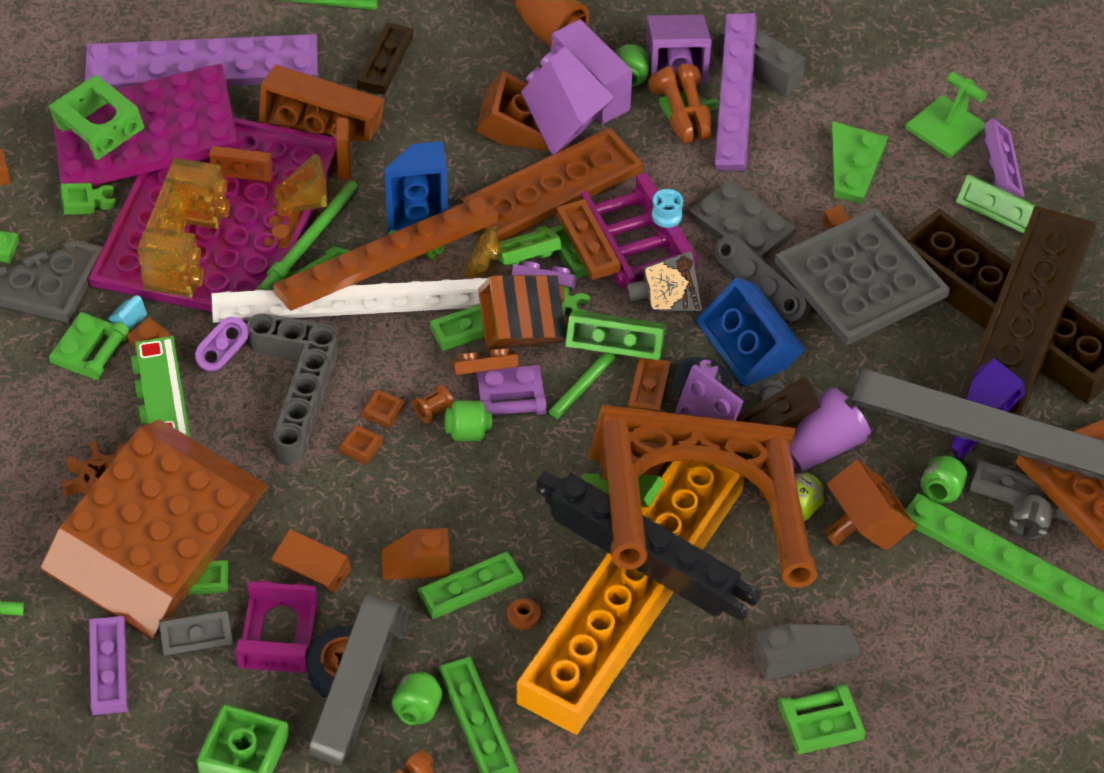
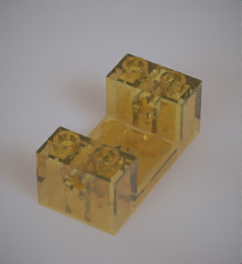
(166, 253)

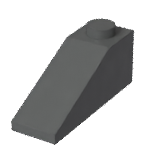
(802, 647)

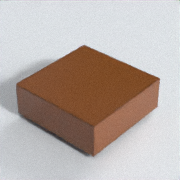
(383, 408)
(360, 444)

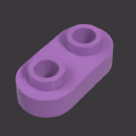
(221, 345)

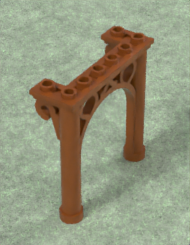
(703, 440)

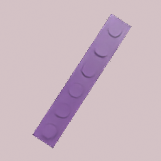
(736, 92)

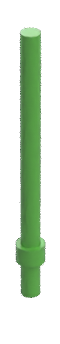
(281, 269)

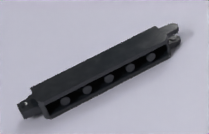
(669, 557)

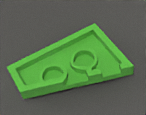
(854, 160)

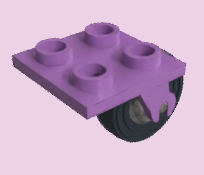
(706, 390)

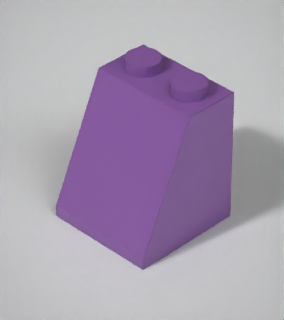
(678, 41)
(563, 98)

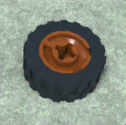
(326, 656)

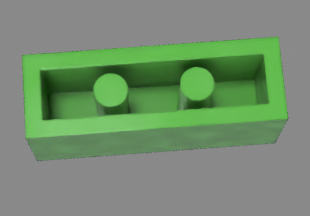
(615, 335)

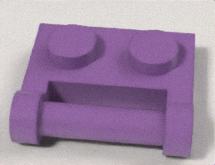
(512, 384)

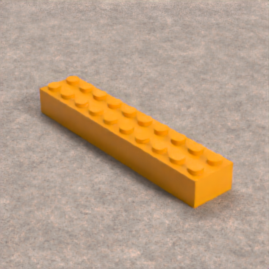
(621, 604)

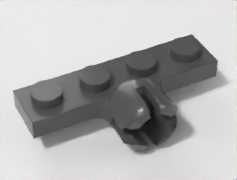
(1030, 504)

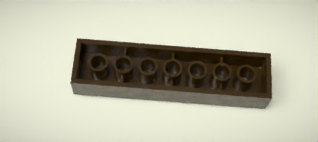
(975, 279)

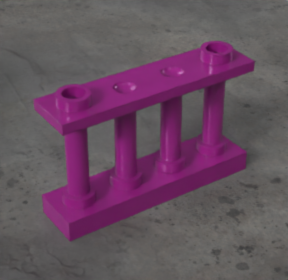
(668, 238)

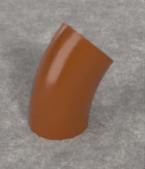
(548, 16)

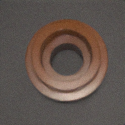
(526, 621)

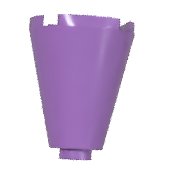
(828, 431)

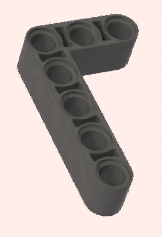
(317, 353)
(357, 675)

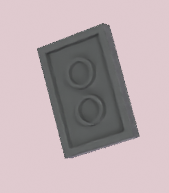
(741, 215)

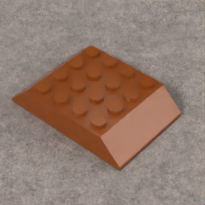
(151, 526)

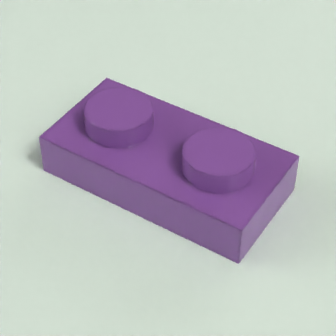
(533, 268)

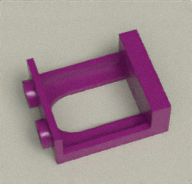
(277, 656)

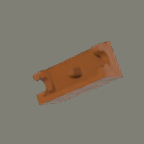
(312, 560)

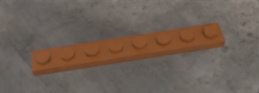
(385, 253)

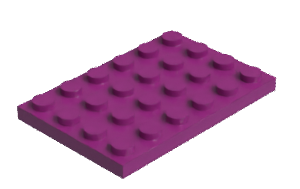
(180, 119)

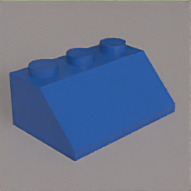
(416, 185)
(749, 333)

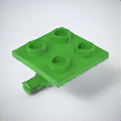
(947, 123)

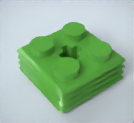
(241, 728)

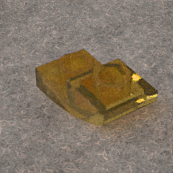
(482, 253)

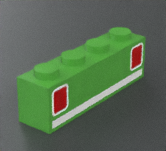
(159, 383)

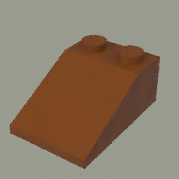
(507, 116)

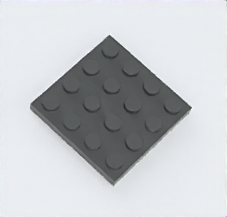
(861, 276)

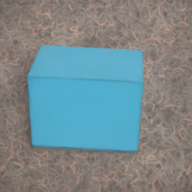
(129, 312)

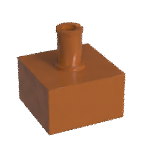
(868, 508)

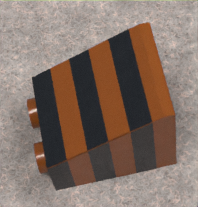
(522, 310)

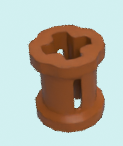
(432, 403)

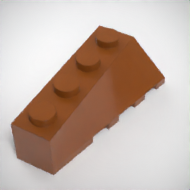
(314, 104)

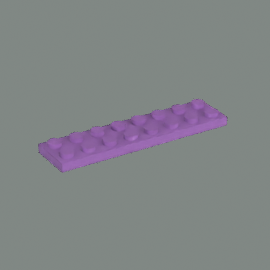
(243, 58)

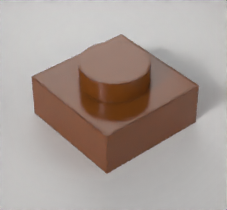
(146, 331)

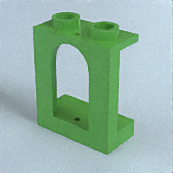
(75, 106)

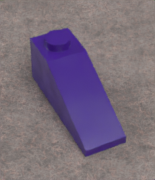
(993, 387)

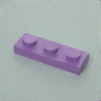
(1003, 158)
(108, 665)

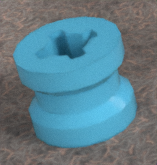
(667, 208)

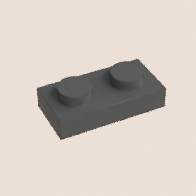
(195, 631)

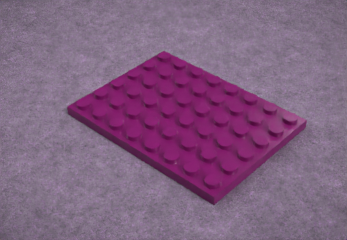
(233, 253)

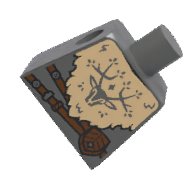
(668, 286)

